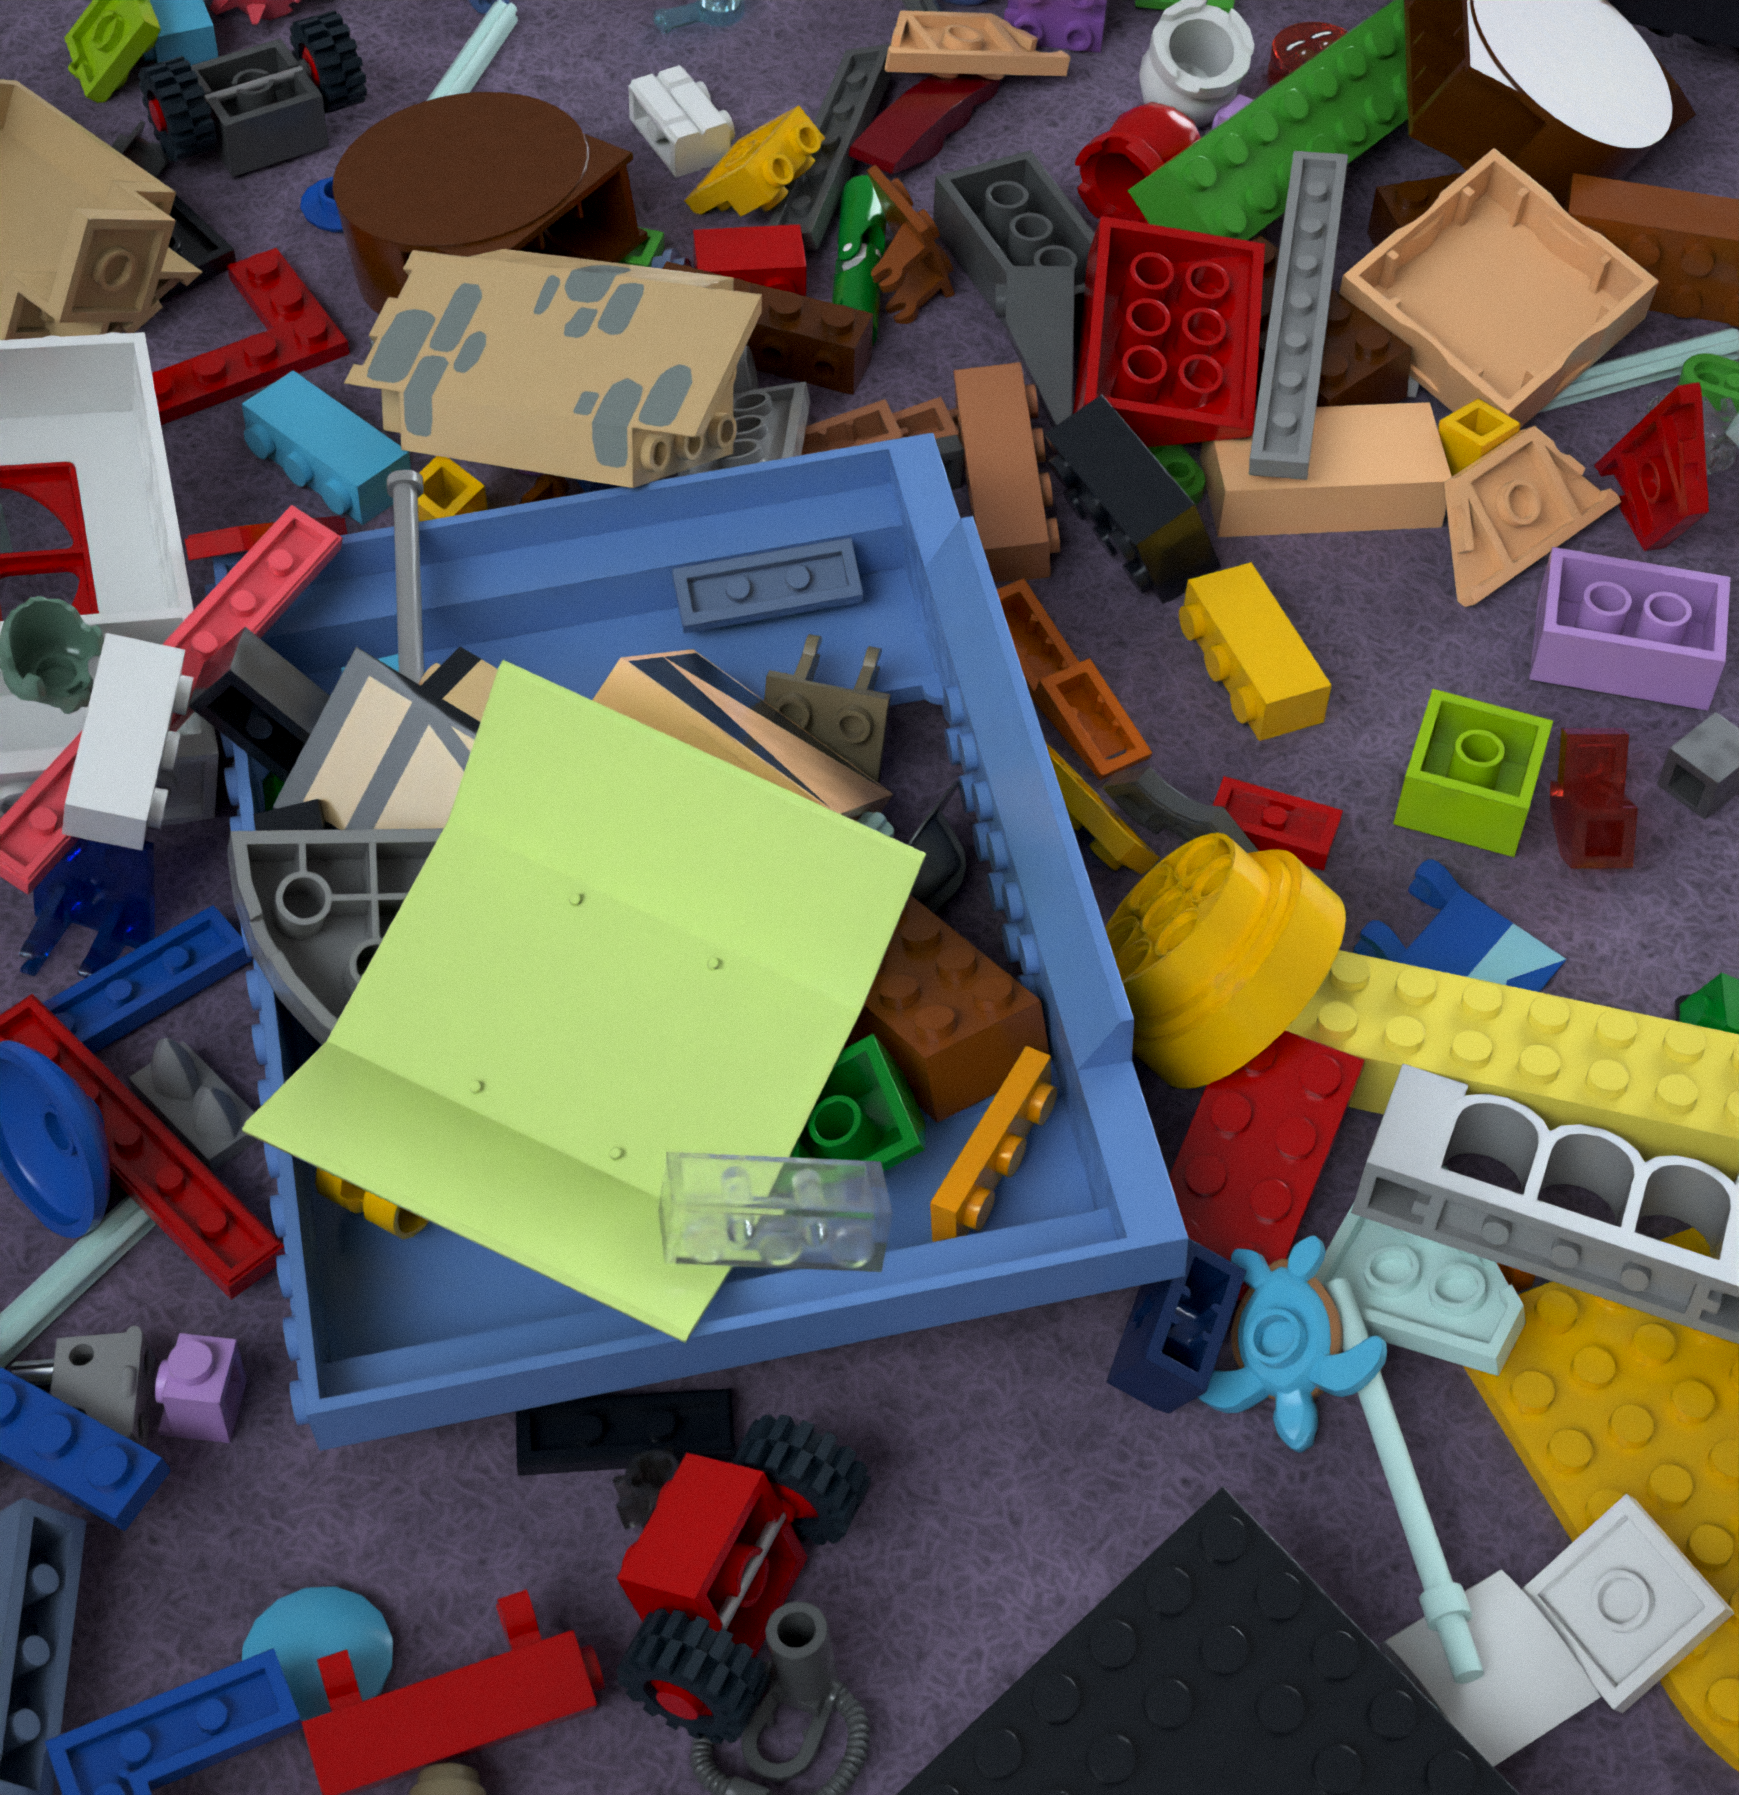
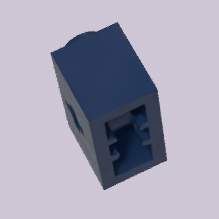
(1177, 1332)

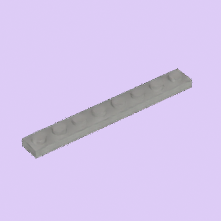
(1299, 317)

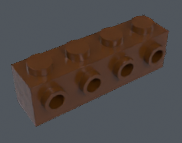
(806, 337)

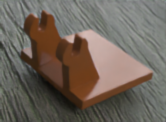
(910, 252)

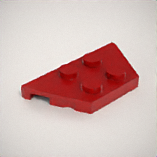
(1662, 469)

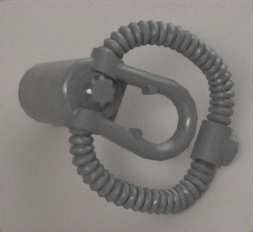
(808, 1680)

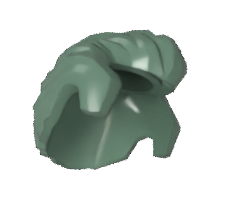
(48, 653)

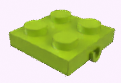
(109, 43)

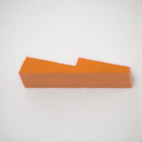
(1069, 690)

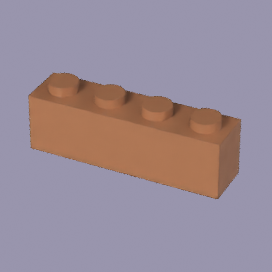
(1003, 473)

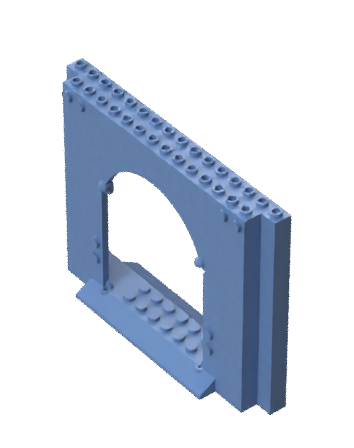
(564, 587)

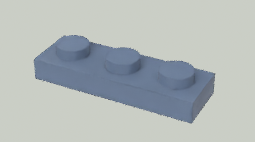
(767, 585)

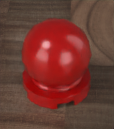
(1127, 154)

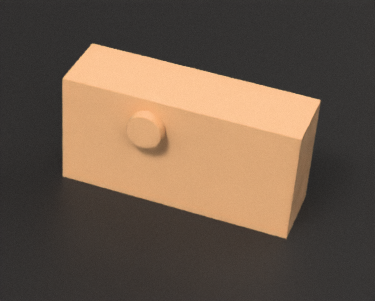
(1364, 474)

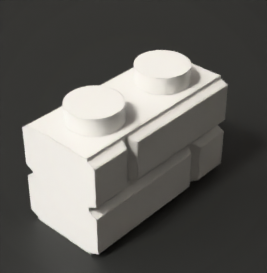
(680, 120)

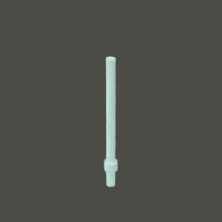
(1442, 1600)

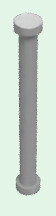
(405, 489)

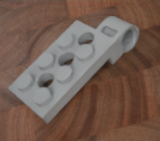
(767, 419)

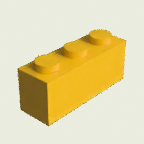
(1254, 652)

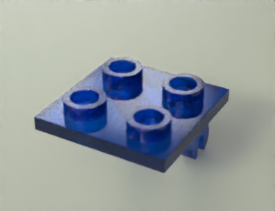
(99, 889)

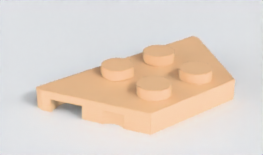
(967, 44)
(1515, 509)

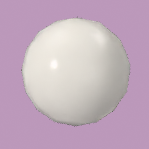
(1196, 59)

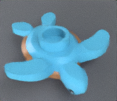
(1290, 1345)

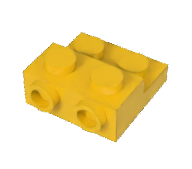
(759, 166)

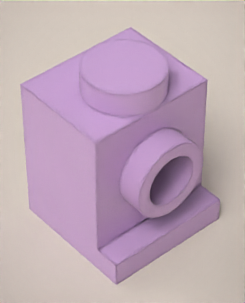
(201, 1388)

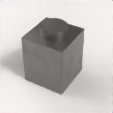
(1704, 766)

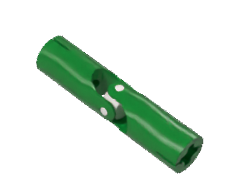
(860, 249)

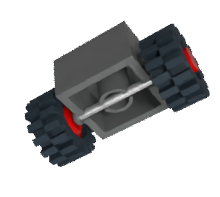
(258, 100)

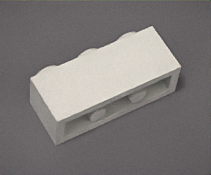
(127, 742)

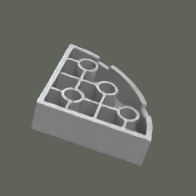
(321, 908)

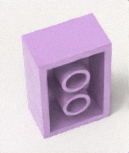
(1631, 628)

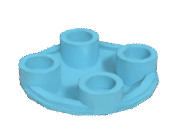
(317, 1625)

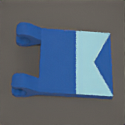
(1464, 938)

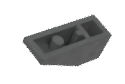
(1041, 330)

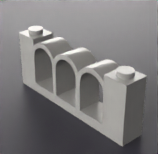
(1435, 1121)

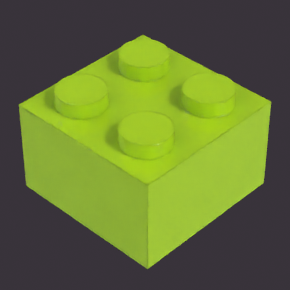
(1473, 772)

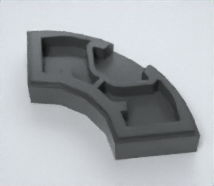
(1159, 806)

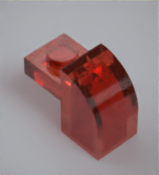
(1588, 801)

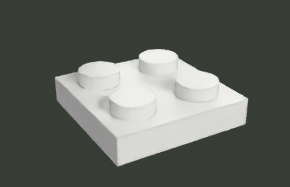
(1627, 1603)

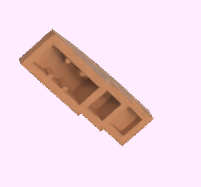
(878, 424)

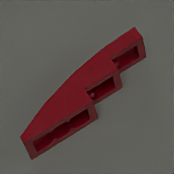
(919, 120)

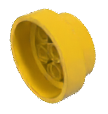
(1221, 955)

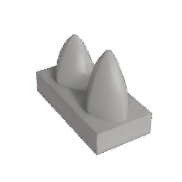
(193, 1103)

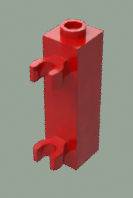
(453, 1712)

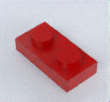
(1281, 820)

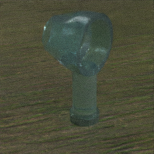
(711, 12)

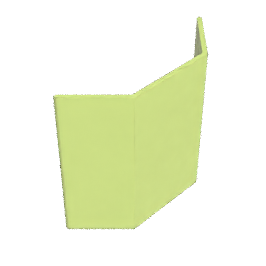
(591, 977)

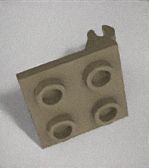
(839, 717)

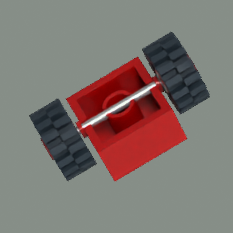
(722, 1563)

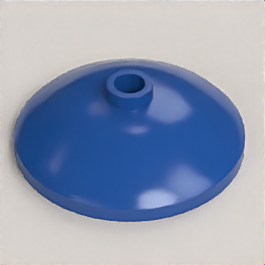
(52, 1142)

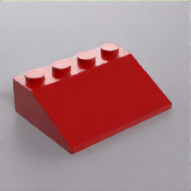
(1172, 331)

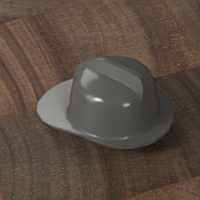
(944, 860)

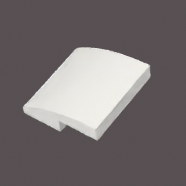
(1527, 1667)

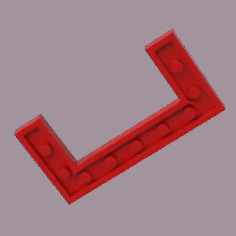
(295, 339)

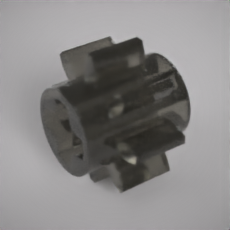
(642, 1485)

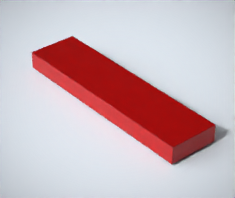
(242, 538)

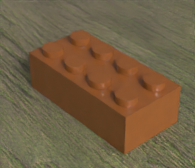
(1674, 235)
(948, 1015)

